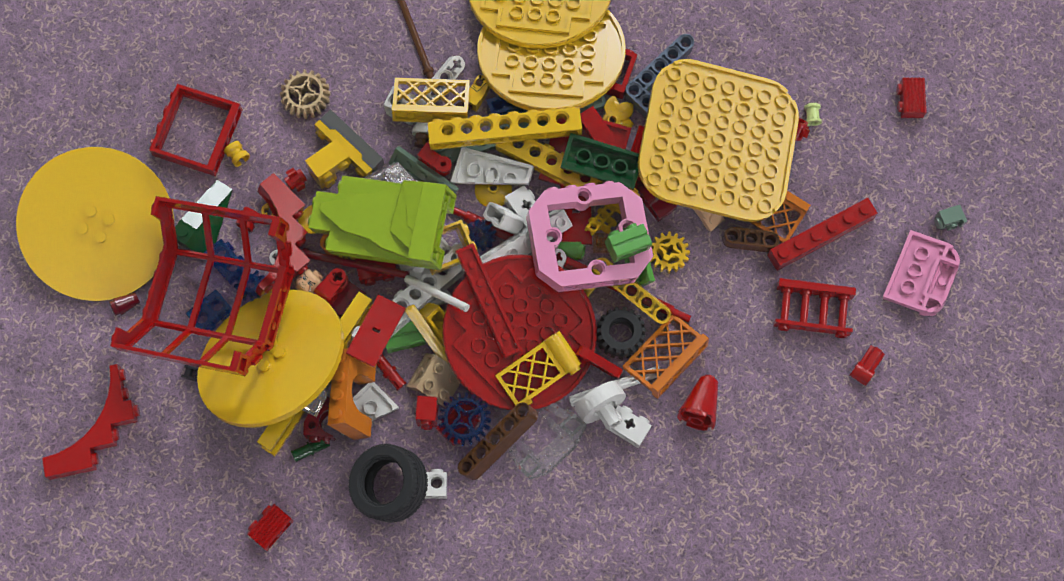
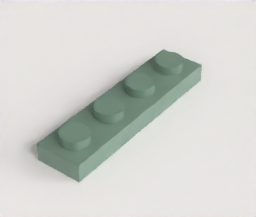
(419, 170)

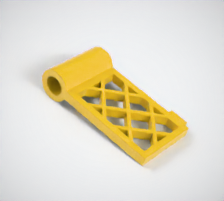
(561, 356)

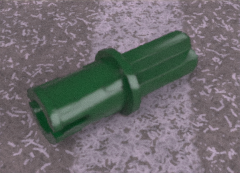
(308, 449)

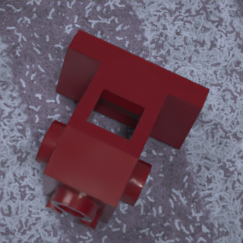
(313, 425)

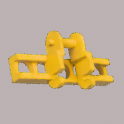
(600, 225)

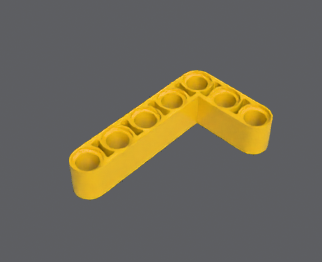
(636, 299)

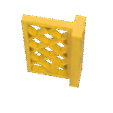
(426, 113)

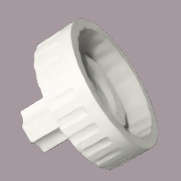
(602, 405)

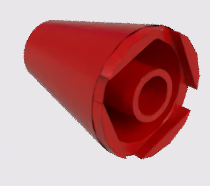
(701, 404)

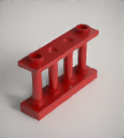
(825, 292)

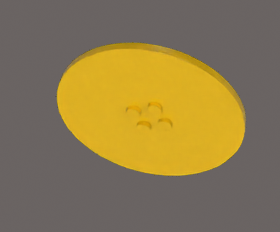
(539, 22)
(557, 75)
(90, 223)
(288, 375)

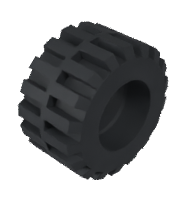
(625, 317)

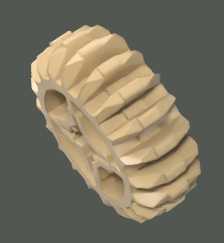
(318, 99)

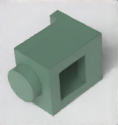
(950, 218)

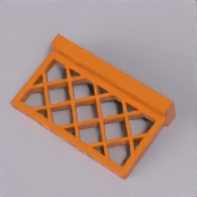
(795, 204)
(680, 363)

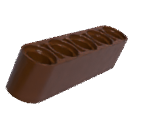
(506, 440)

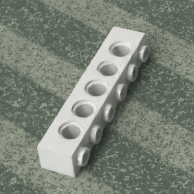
(520, 242)

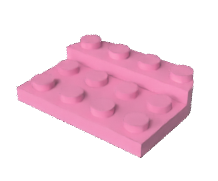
(923, 274)

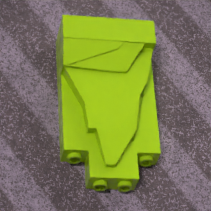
(384, 220)

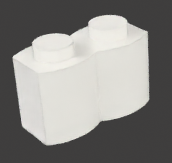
(503, 218)

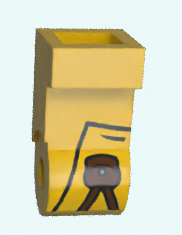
(478, 92)

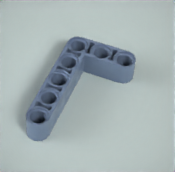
(651, 73)

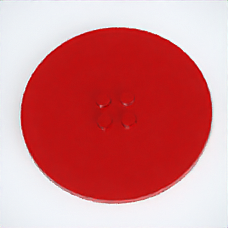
(535, 315)

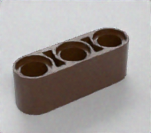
(758, 235)

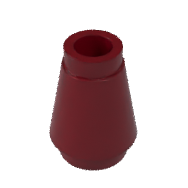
(123, 303)

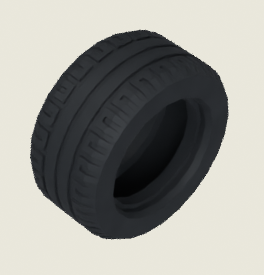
(362, 483)

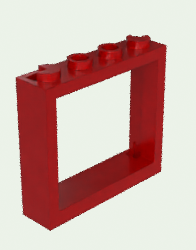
(223, 140)

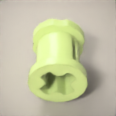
(812, 114)

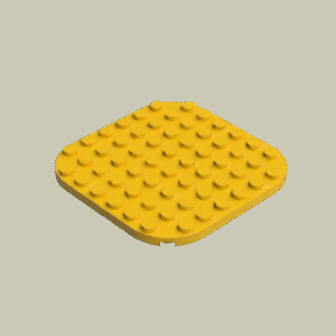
(718, 140)

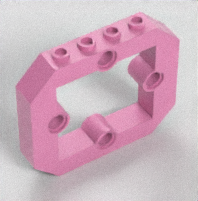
(566, 198)

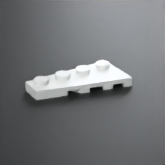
(485, 168)

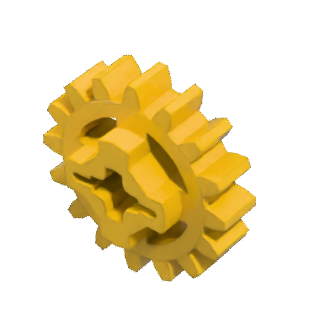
(676, 255)

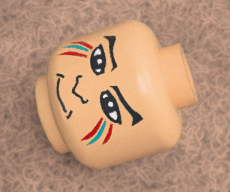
(309, 280)

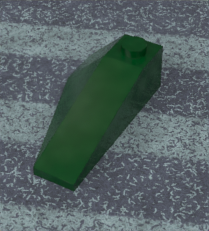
(190, 227)

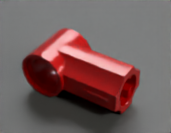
(865, 368)

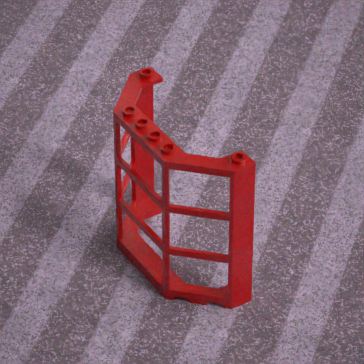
(240, 362)

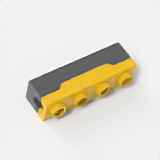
(361, 154)

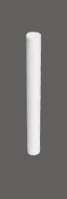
(437, 293)

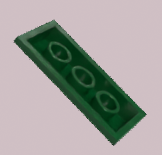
(600, 161)

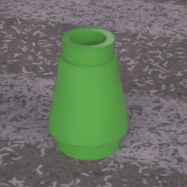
(574, 250)

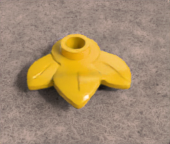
(619, 112)

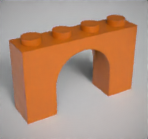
(342, 410)

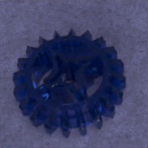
(455, 404)

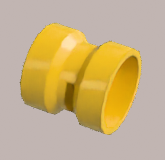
(235, 152)

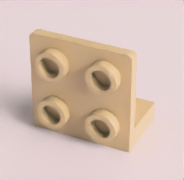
(434, 379)

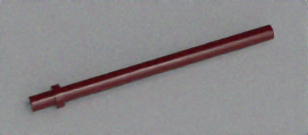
(355, 264)

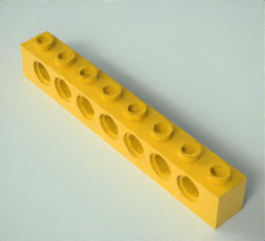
(497, 135)
(540, 163)

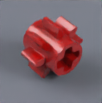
(802, 130)
(295, 179)

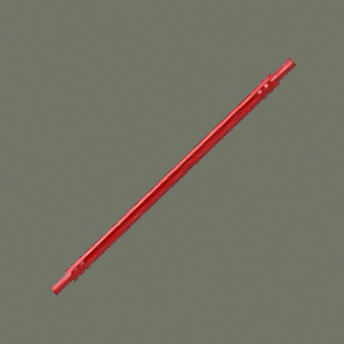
(571, 264)

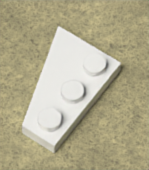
(373, 402)

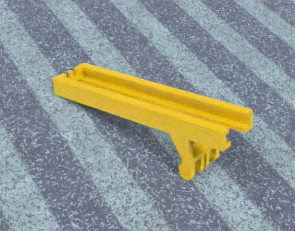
(277, 434)

